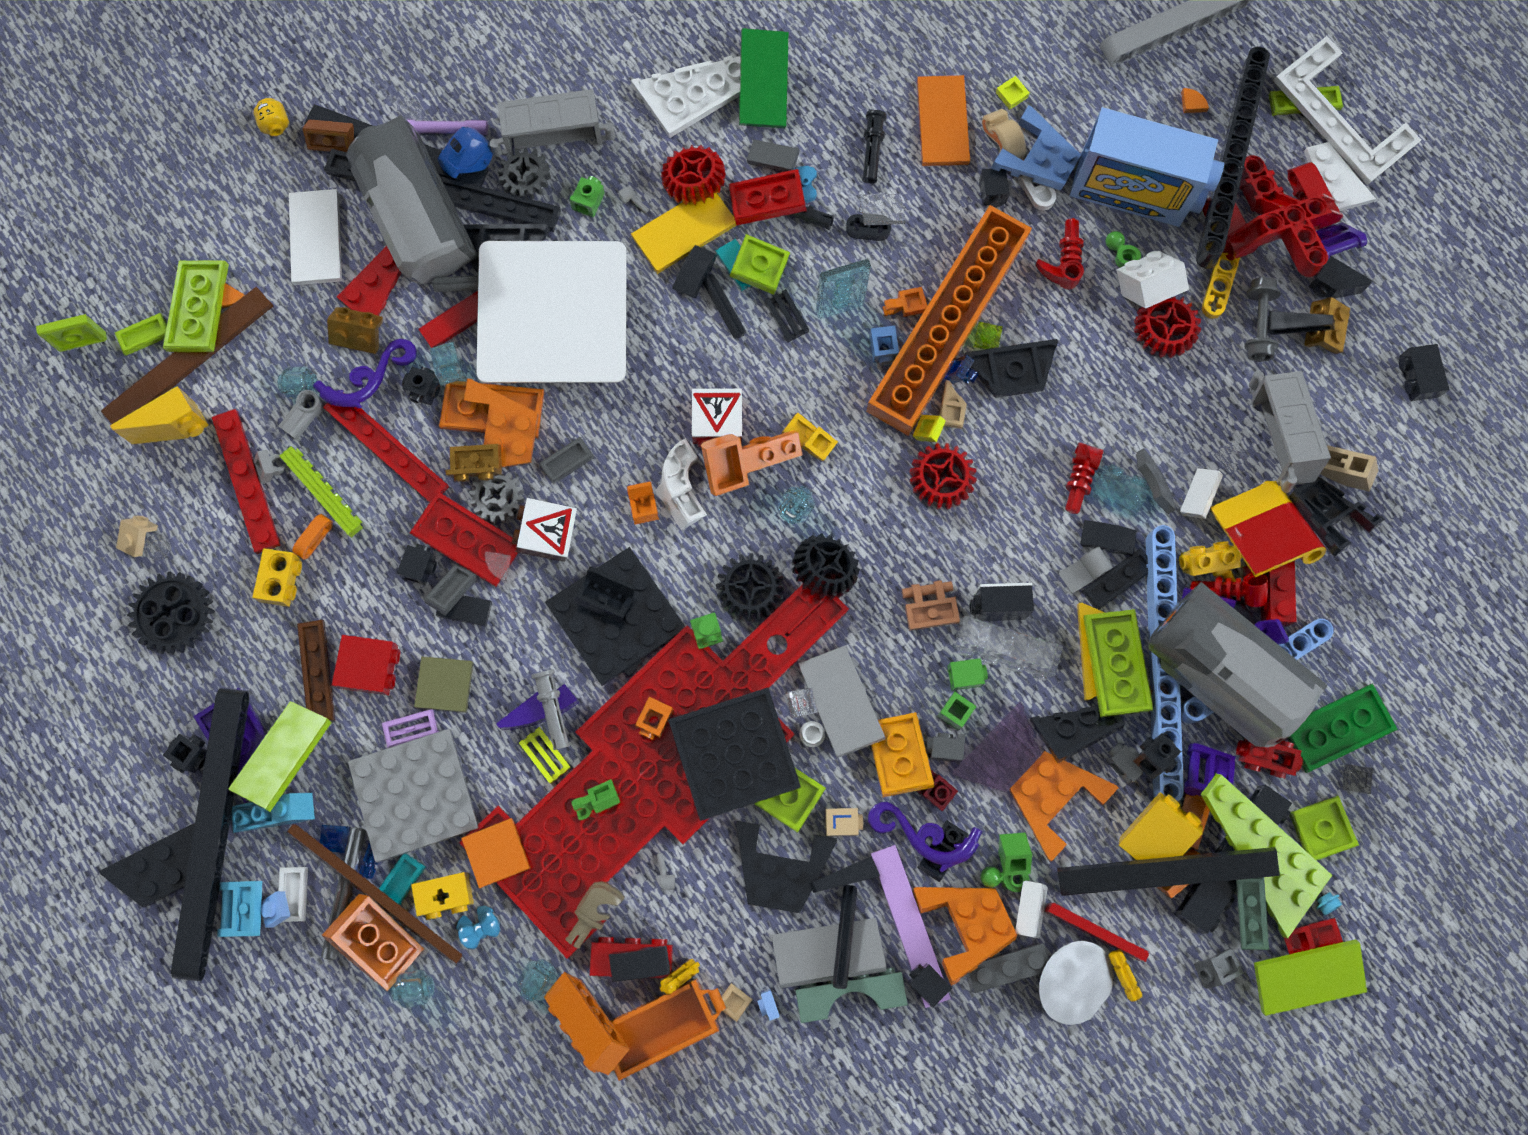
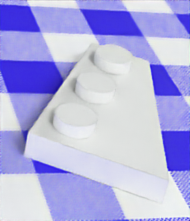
(1339, 177)

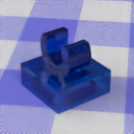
(961, 371)
(334, 837)

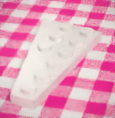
(690, 92)

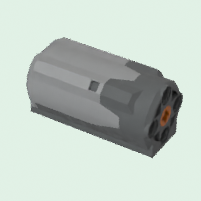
(409, 201)
(1235, 668)

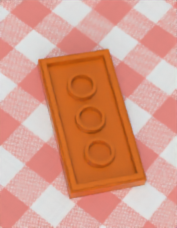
(943, 120)
(472, 417)

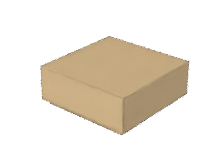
(735, 1001)

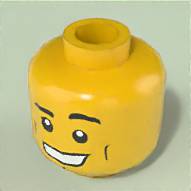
(271, 117)

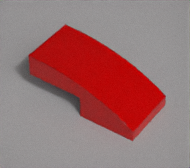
(1313, 936)

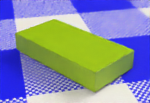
(142, 334)

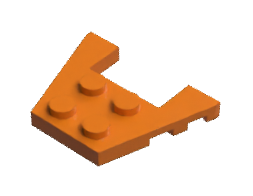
(507, 424)
(1047, 789)
(979, 922)

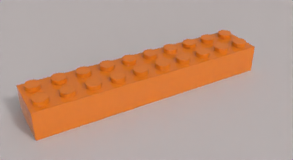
(948, 320)

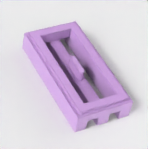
(431, 723)

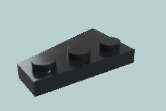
(1074, 731)

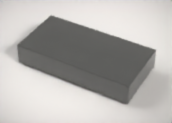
(772, 156)
(566, 460)
(450, 589)

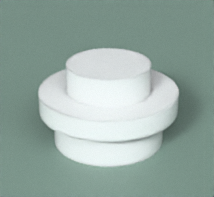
(812, 734)

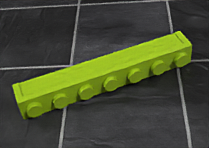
(322, 491)

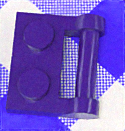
(1341, 238)
(1216, 763)

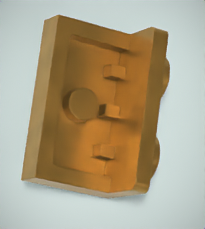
(354, 329)
(1332, 339)
(475, 461)

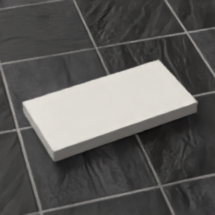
(315, 237)

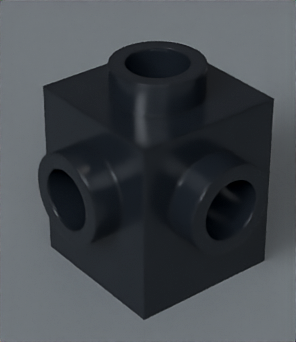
(421, 392)
(179, 751)
(1157, 756)

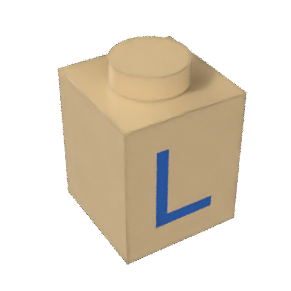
(843, 822)

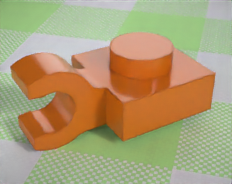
(909, 302)

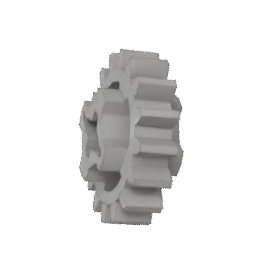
(488, 502)

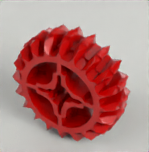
(693, 175)
(1185, 325)
(951, 480)

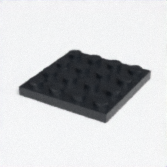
(611, 645)
(734, 754)

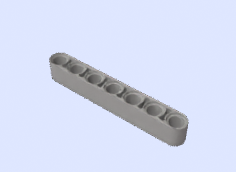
(1165, 27)

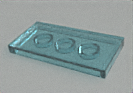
(842, 288)

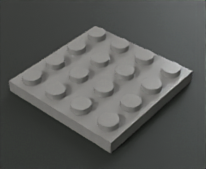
(413, 795)

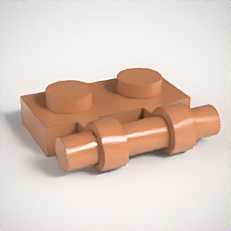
(930, 613)

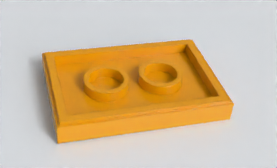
(902, 756)

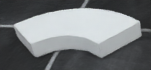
(676, 470)

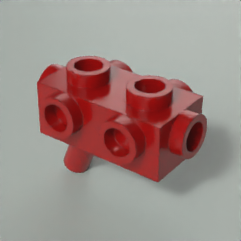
(1265, 757)

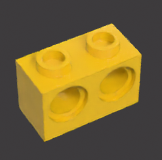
(270, 577)

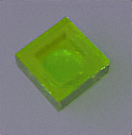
(987, 336)

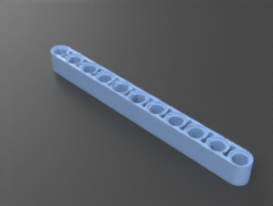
(1157, 675)

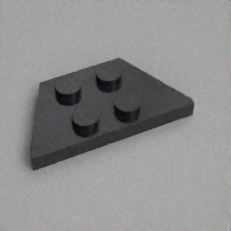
(504, 232)
(1014, 367)
(154, 869)

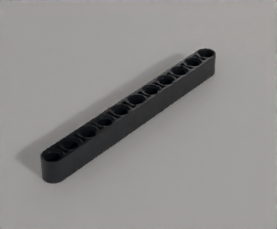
(1234, 156)
(210, 835)

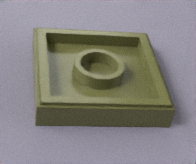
(444, 684)

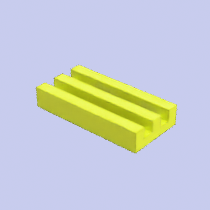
(531, 738)

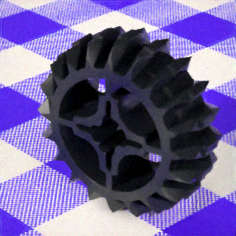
(832, 579)
(761, 587)

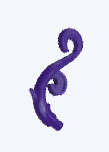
(361, 373)
(917, 840)

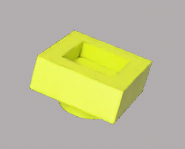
(1012, 92)
(929, 428)

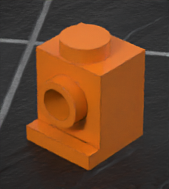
(654, 709)

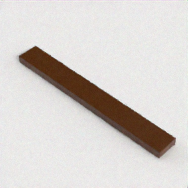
(181, 364)
(377, 895)

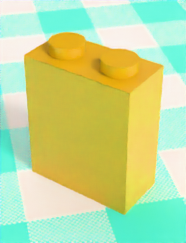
(1161, 830)

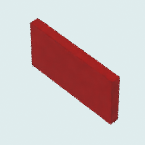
(462, 536)

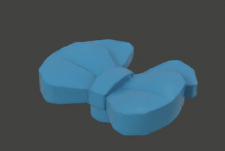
(807, 175)
(487, 926)

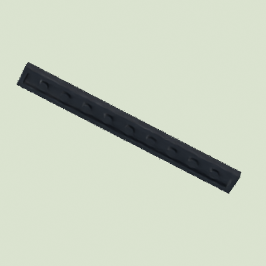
(472, 197)

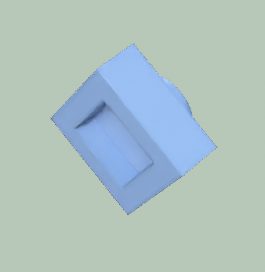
(275, 909)
(767, 1005)

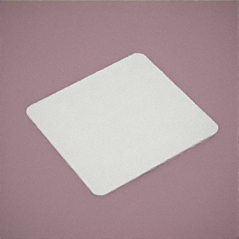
(551, 312)

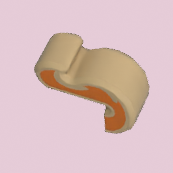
(1005, 132)

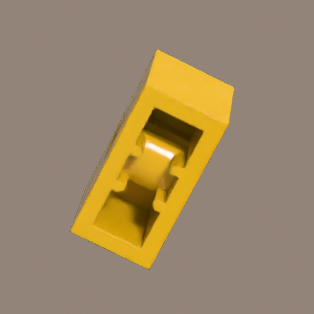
(427, 893)

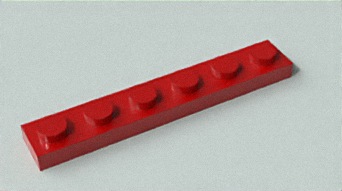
(389, 450)
(246, 481)

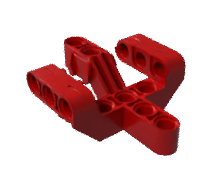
(1309, 212)

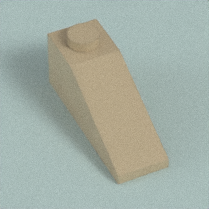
(1351, 468)

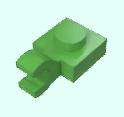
(599, 798)

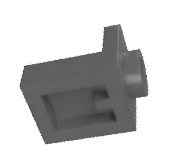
(1219, 969)

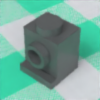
(945, 747)
(1122, 762)

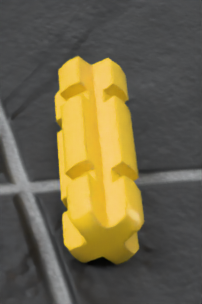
(1125, 975)
(679, 976)

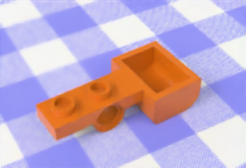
(729, 461)

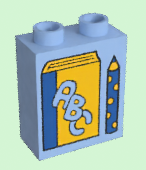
(1146, 168)

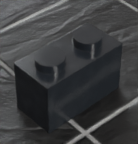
(1423, 372)

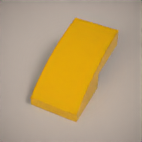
(812, 439)

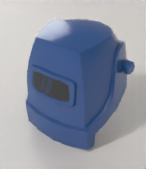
(465, 153)

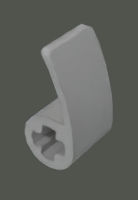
(1086, 570)

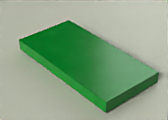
(763, 78)
(1342, 727)

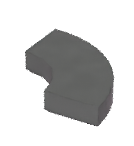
(1155, 480)

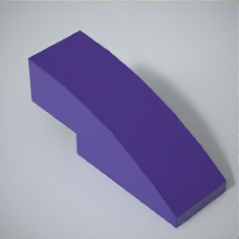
(532, 712)

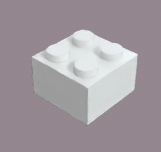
(1152, 279)

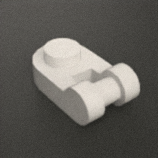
(1041, 197)

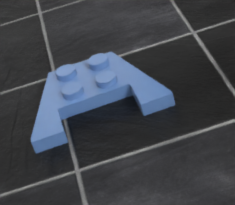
(1049, 158)

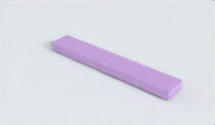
(905, 911)

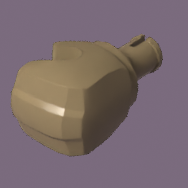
(587, 911)

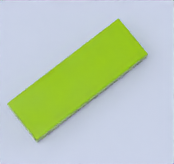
(1282, 105)

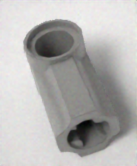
(299, 416)

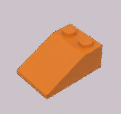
(373, 941)

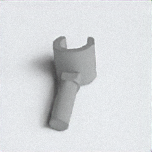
(627, 194)
(666, 881)

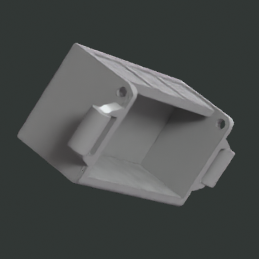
(549, 121)
(1292, 426)

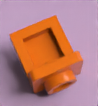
(642, 503)

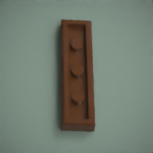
(316, 668)

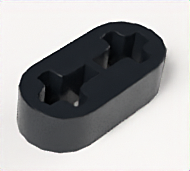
(866, 232)

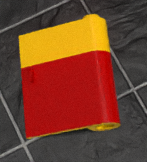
(1267, 529)

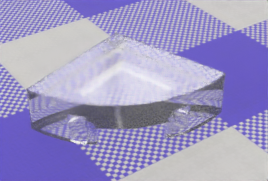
(498, 564)

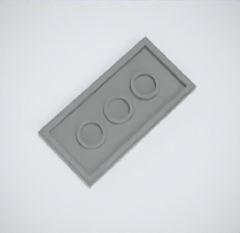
(841, 701)
(810, 953)

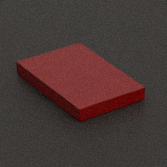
(767, 197)

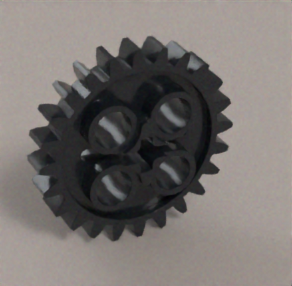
(180, 632)

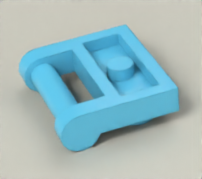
(240, 909)

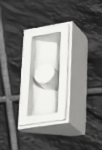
(684, 509)
(1031, 909)

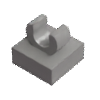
(264, 466)

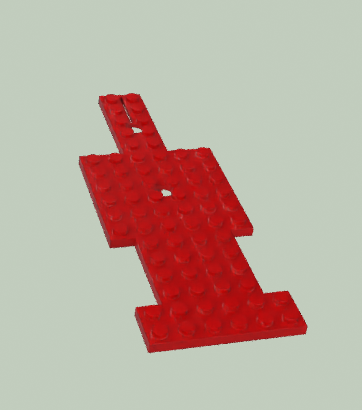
(647, 774)

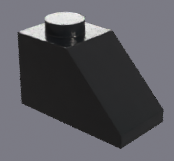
(1338, 280)

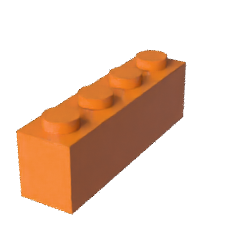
(585, 1024)

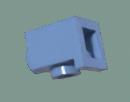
(886, 338)

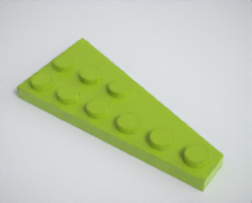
(1249, 828)

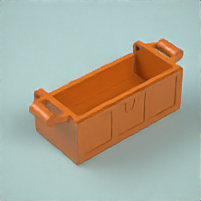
(666, 1026)

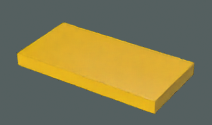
(680, 229)

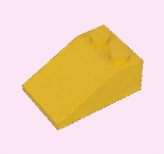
(163, 419)

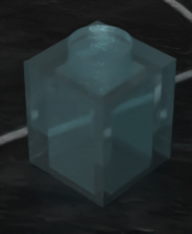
(447, 363)

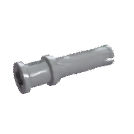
(549, 697)

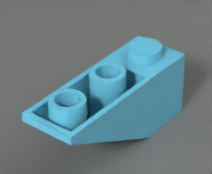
(288, 810)

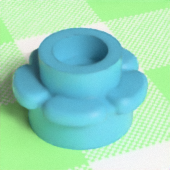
(1328, 903)

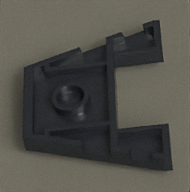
(1325, 506)
(778, 880)

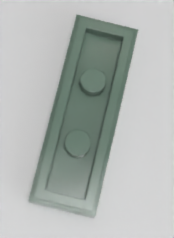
(1252, 914)

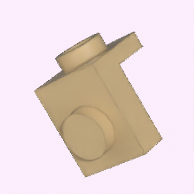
(133, 534)

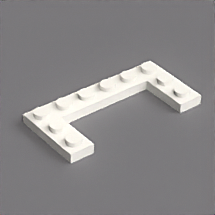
(1332, 126)

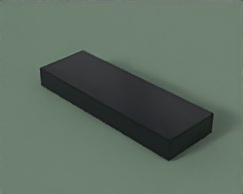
(1117, 580)

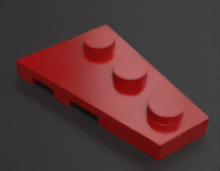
(372, 285)

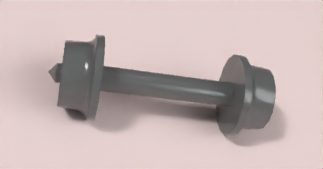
(1263, 290)

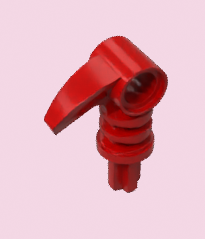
(1070, 258)
(1087, 462)
(1252, 588)

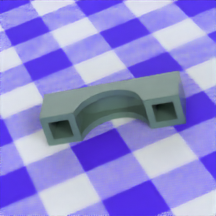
(885, 989)

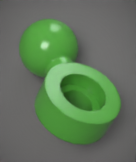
(1115, 241)
(992, 877)

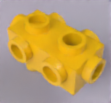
(1216, 560)

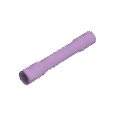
(448, 127)

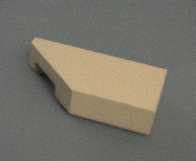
(952, 407)

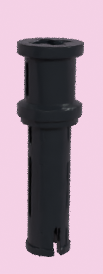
(874, 136)

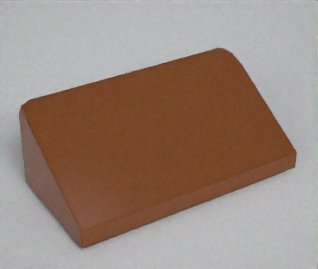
(328, 135)

